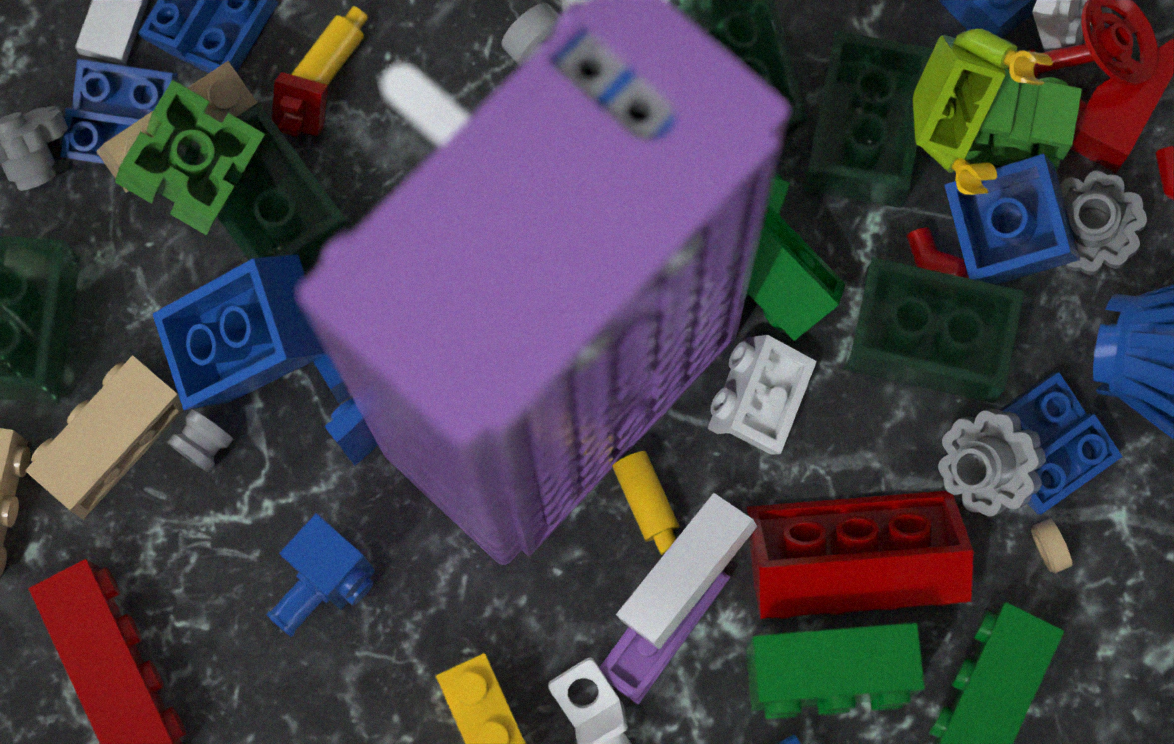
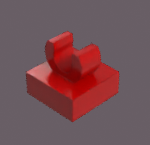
(299, 105)

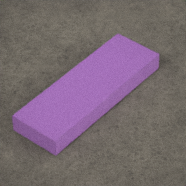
(637, 663)

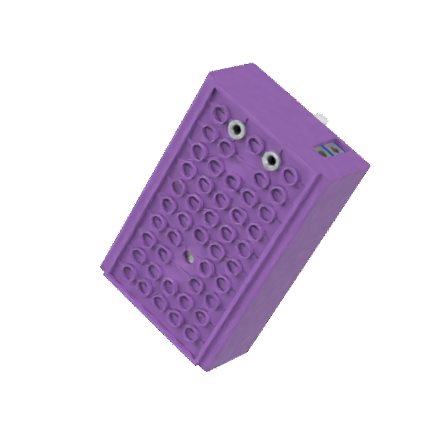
(553, 265)

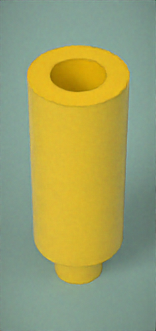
(333, 47)
(647, 499)

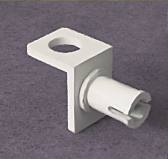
(601, 720)

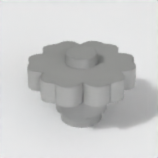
(25, 147)
(1102, 221)
(991, 462)

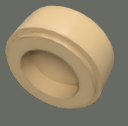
(1051, 546)

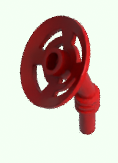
(1110, 43)

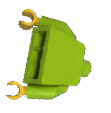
(957, 95)

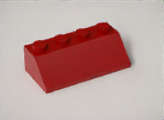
(860, 554)

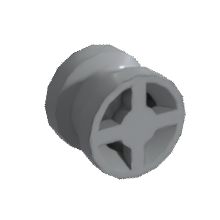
(200, 440)

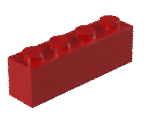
(103, 657)

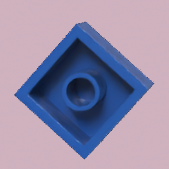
(1016, 225)

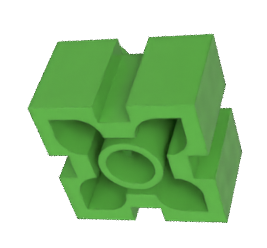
(1027, 123)
(183, 127)

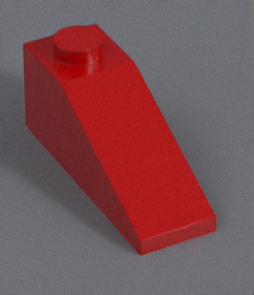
(1118, 113)

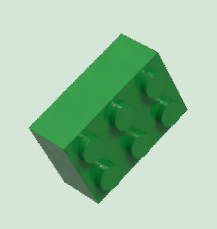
(834, 670)

